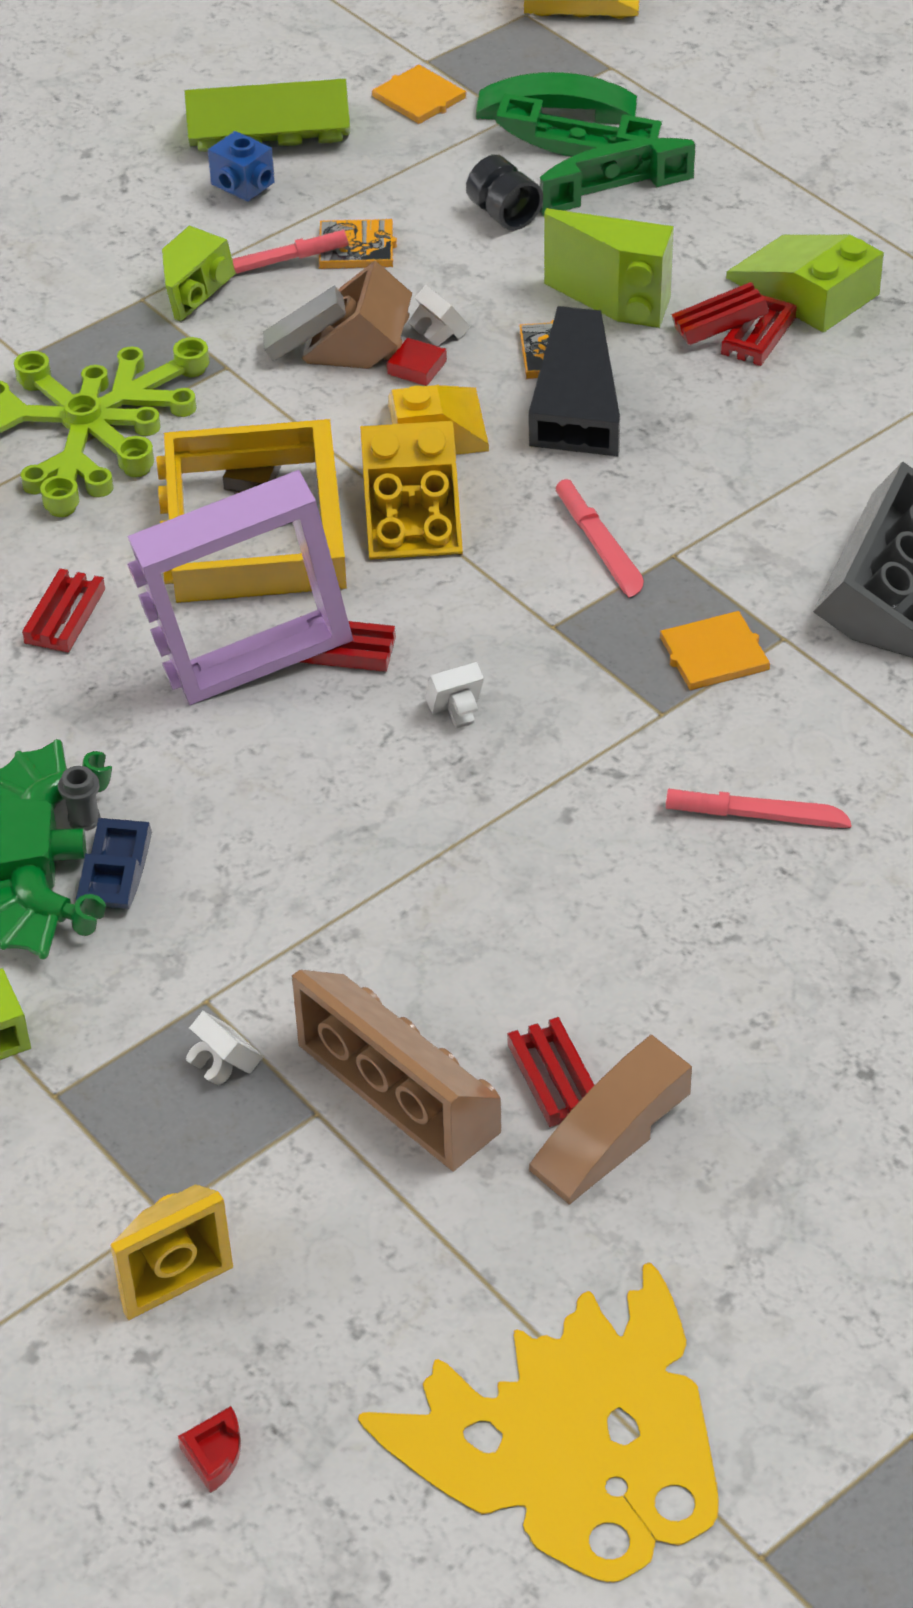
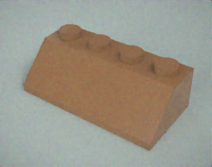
(395, 1067)

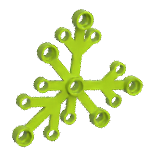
(88, 414)

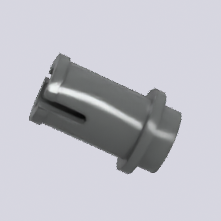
(79, 790)

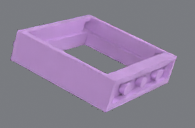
(216, 528)

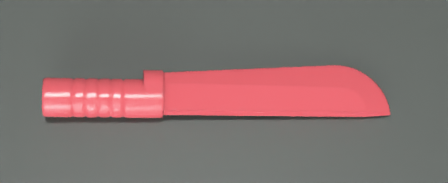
(300, 249)
(609, 550)
(761, 808)

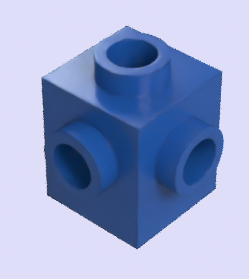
(241, 166)

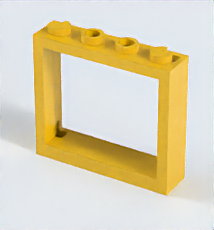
(240, 449)

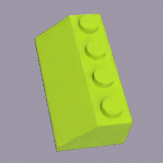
(269, 112)

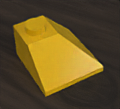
(443, 403)
(171, 1249)

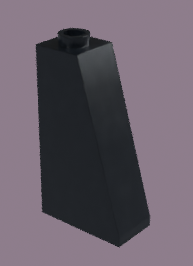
(575, 388)

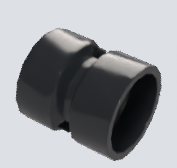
(504, 192)

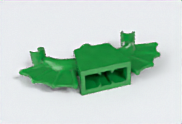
(33, 845)

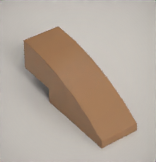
(612, 1119)

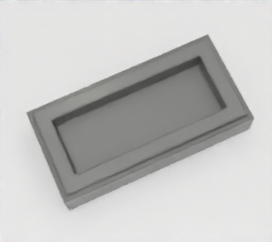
(304, 323)

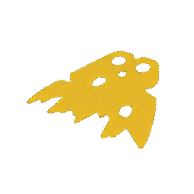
(558, 1437)

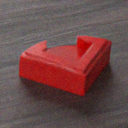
(213, 1448)

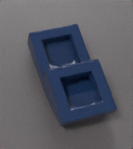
(116, 861)

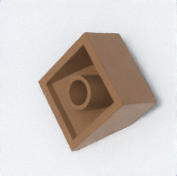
(372, 324)

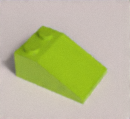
(610, 264)
(817, 272)

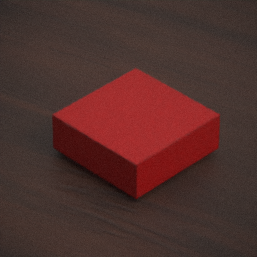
(417, 361)

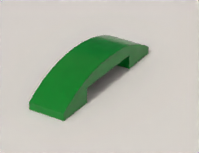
(561, 91)
(567, 136)
(616, 165)

